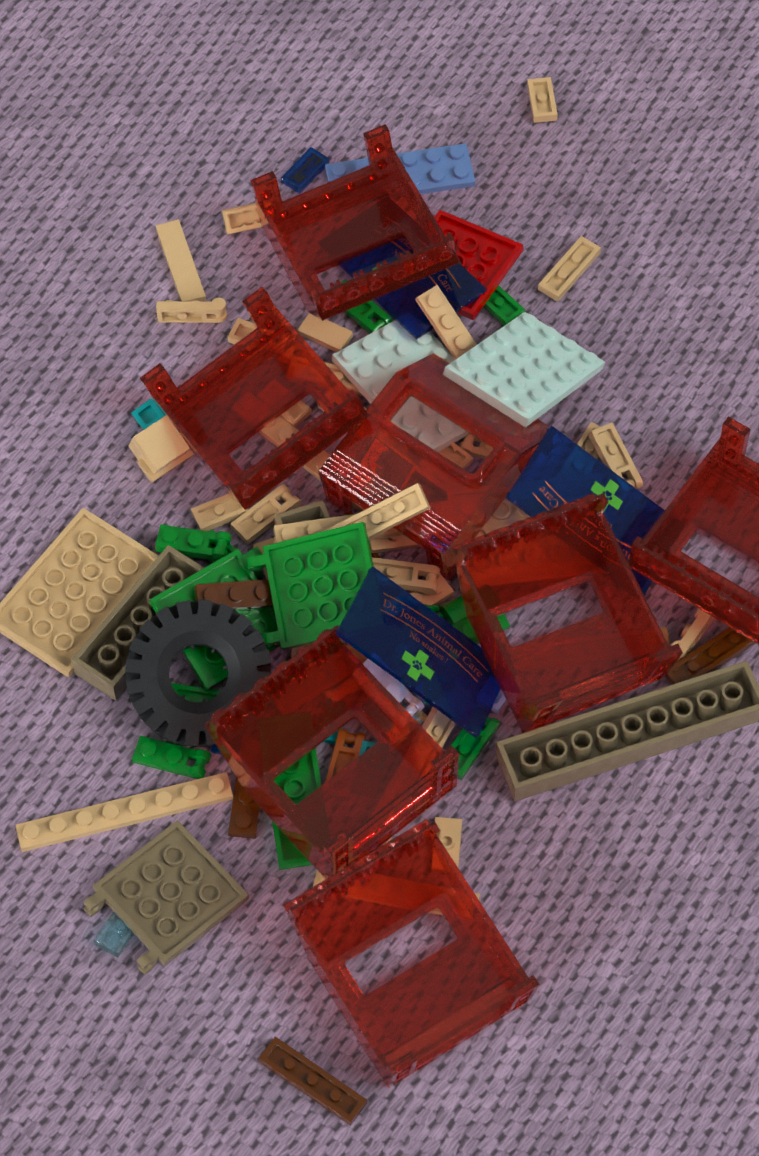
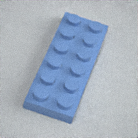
(429, 168)

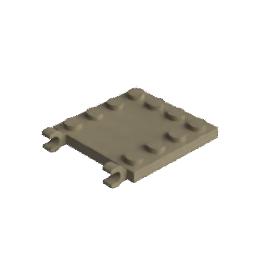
(168, 894)

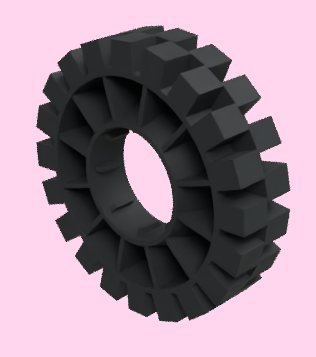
(163, 639)

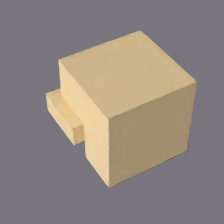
(159, 449)

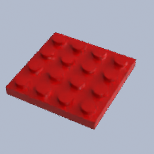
(481, 253)

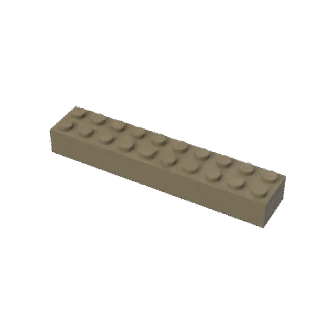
(629, 731)

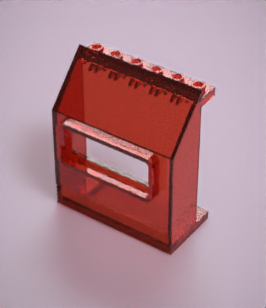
(348, 220)
(250, 389)
(383, 459)
(724, 503)
(581, 661)
(298, 711)
(437, 999)

